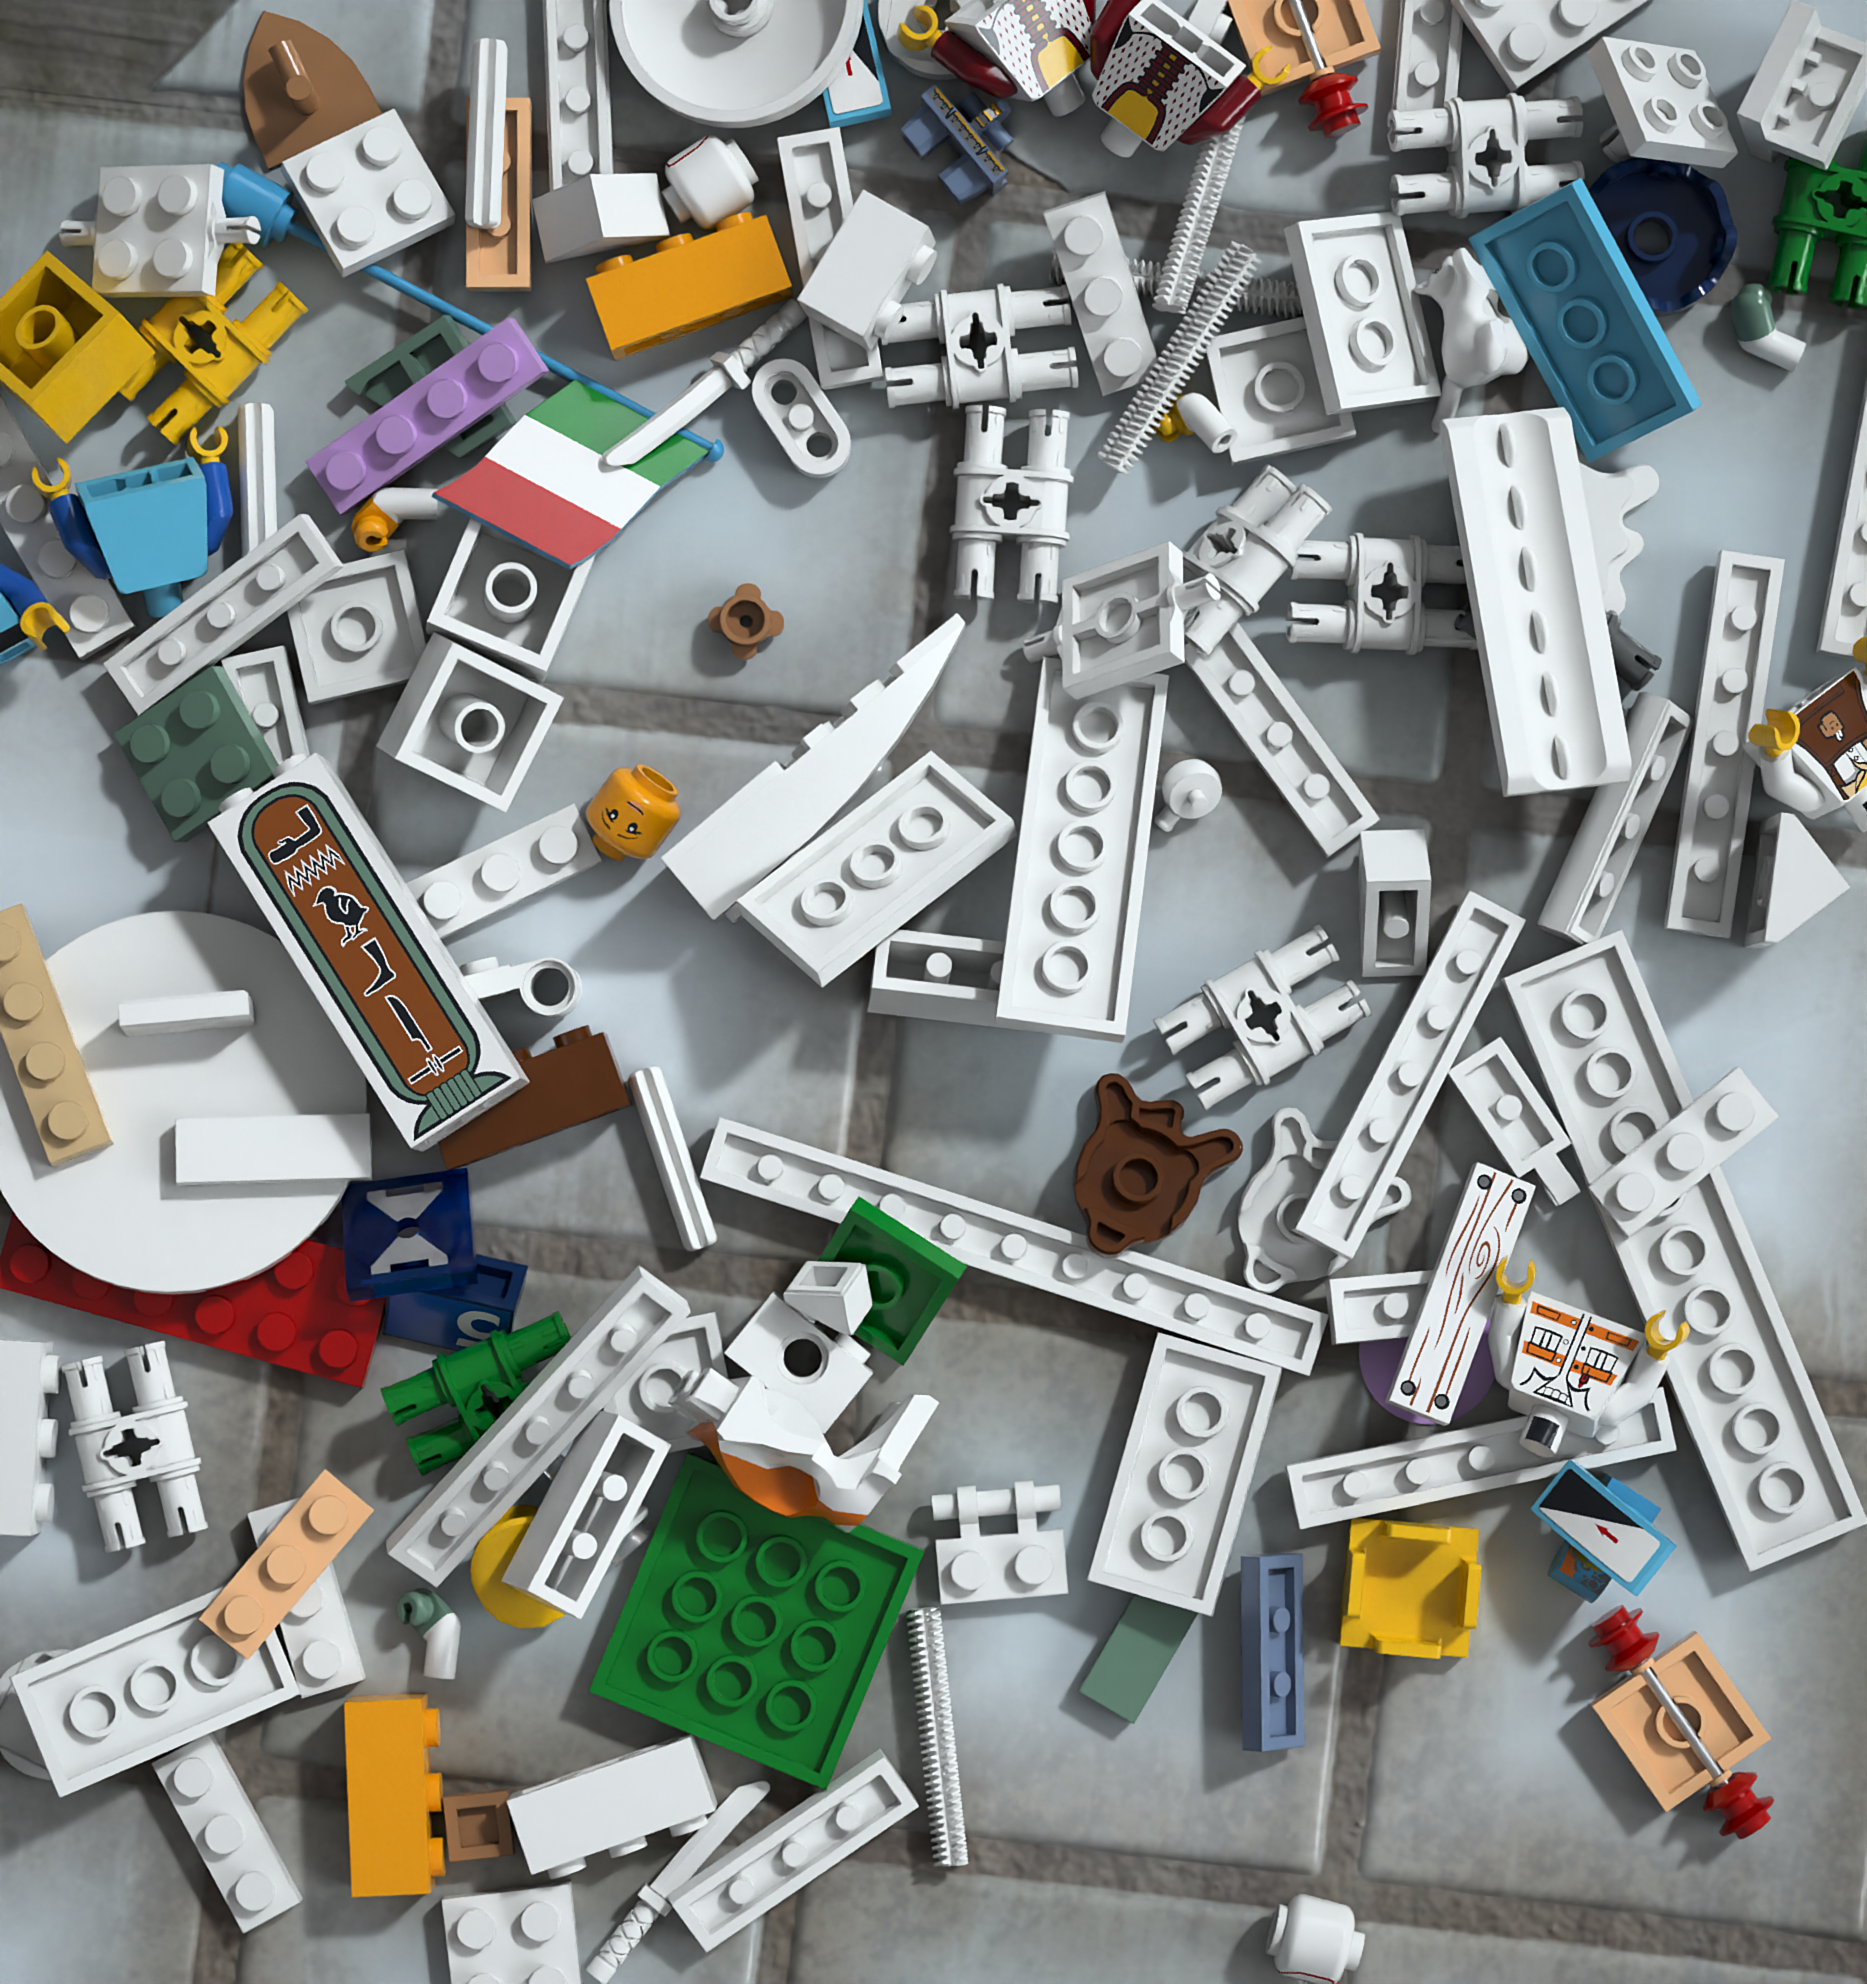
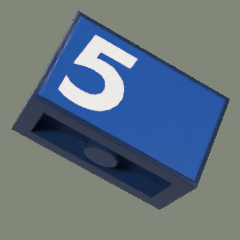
(459, 1314)

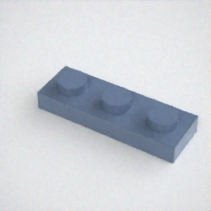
(1272, 1651)

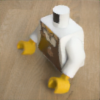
(1819, 747)

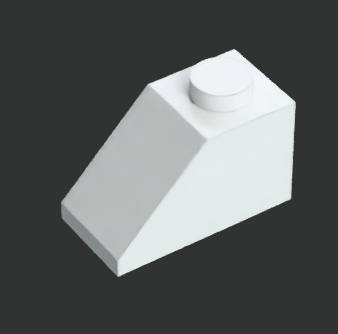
(1393, 902)

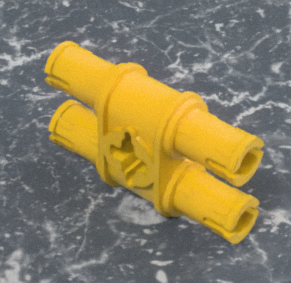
(241, 344)

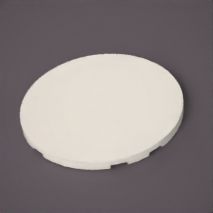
(121, 1205)

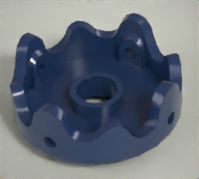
(1690, 211)

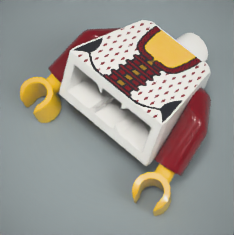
(1012, 47)
(1166, 78)

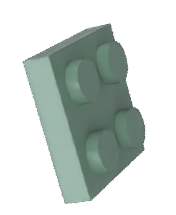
(196, 752)

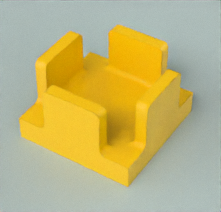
(1410, 1588)

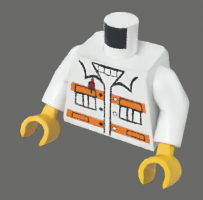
(1570, 1364)

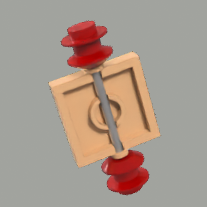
(1315, 41)
(1680, 1721)

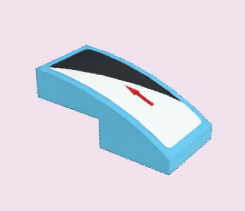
(860, 87)
(1603, 1527)

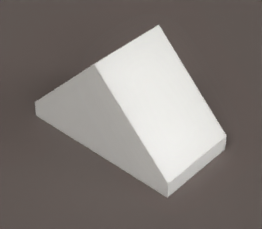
(600, 215)

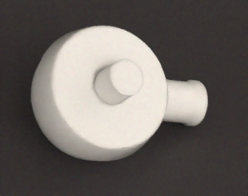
(1189, 792)

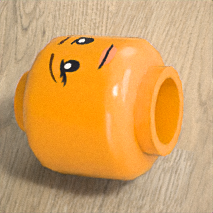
(633, 813)

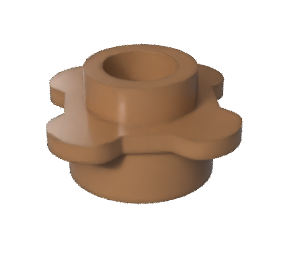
(746, 603)

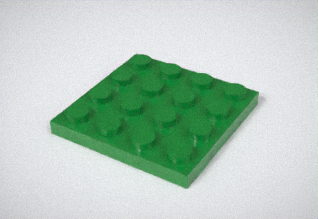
(755, 1625)

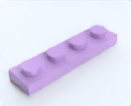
(427, 416)

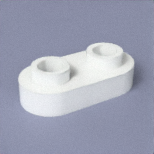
(801, 419)

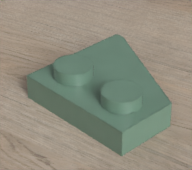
(412, 362)

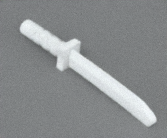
(727, 372)
(677, 1872)

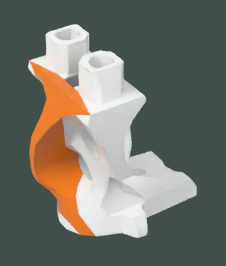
(780, 1455)

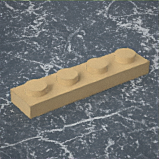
(45, 1047)

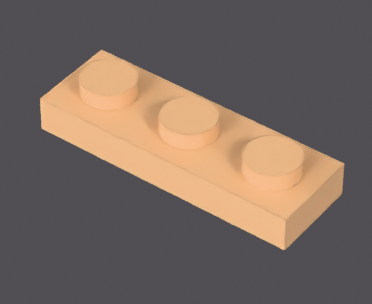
(502, 256)
(286, 1564)

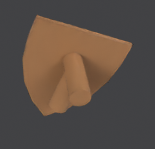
(300, 89)

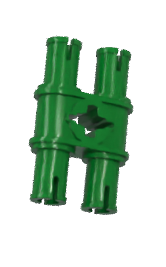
(1808, 220)
(458, 1381)

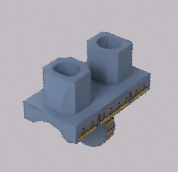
(942, 122)

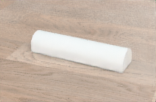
(1616, 824)

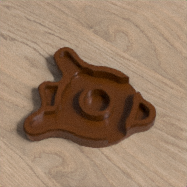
(1140, 1170)

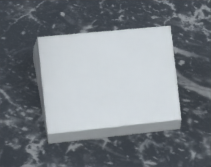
(1789, 881)

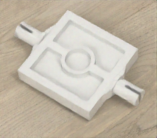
(158, 231)
(1122, 620)

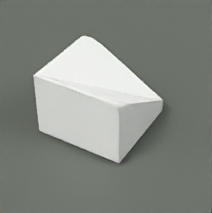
(832, 1294)

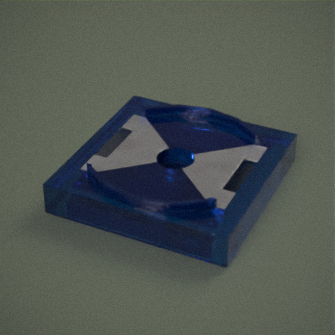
(445, 1242)

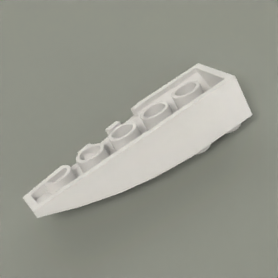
(798, 800)

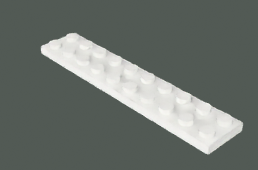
(1739, 1366)

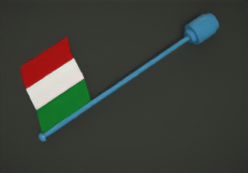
(548, 472)

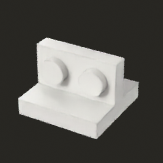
(1804, 90)

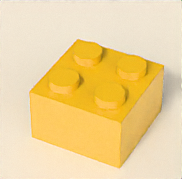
(64, 347)

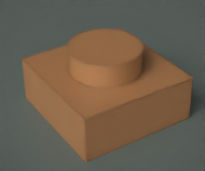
(478, 1825)

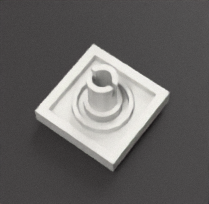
(1660, 105)

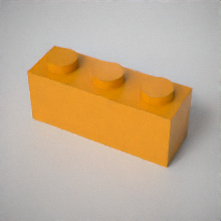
(689, 284)
(393, 1794)

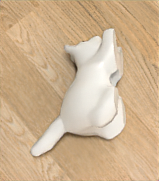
(1476, 337)

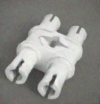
(1468, 130)
(1004, 370)
(986, 481)
(1248, 551)
(1361, 620)
(1255, 1052)
(167, 1463)

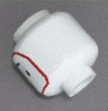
(709, 182)
(1314, 1940)

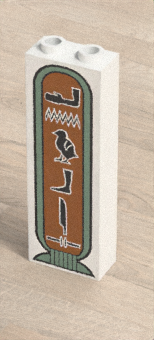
(367, 950)

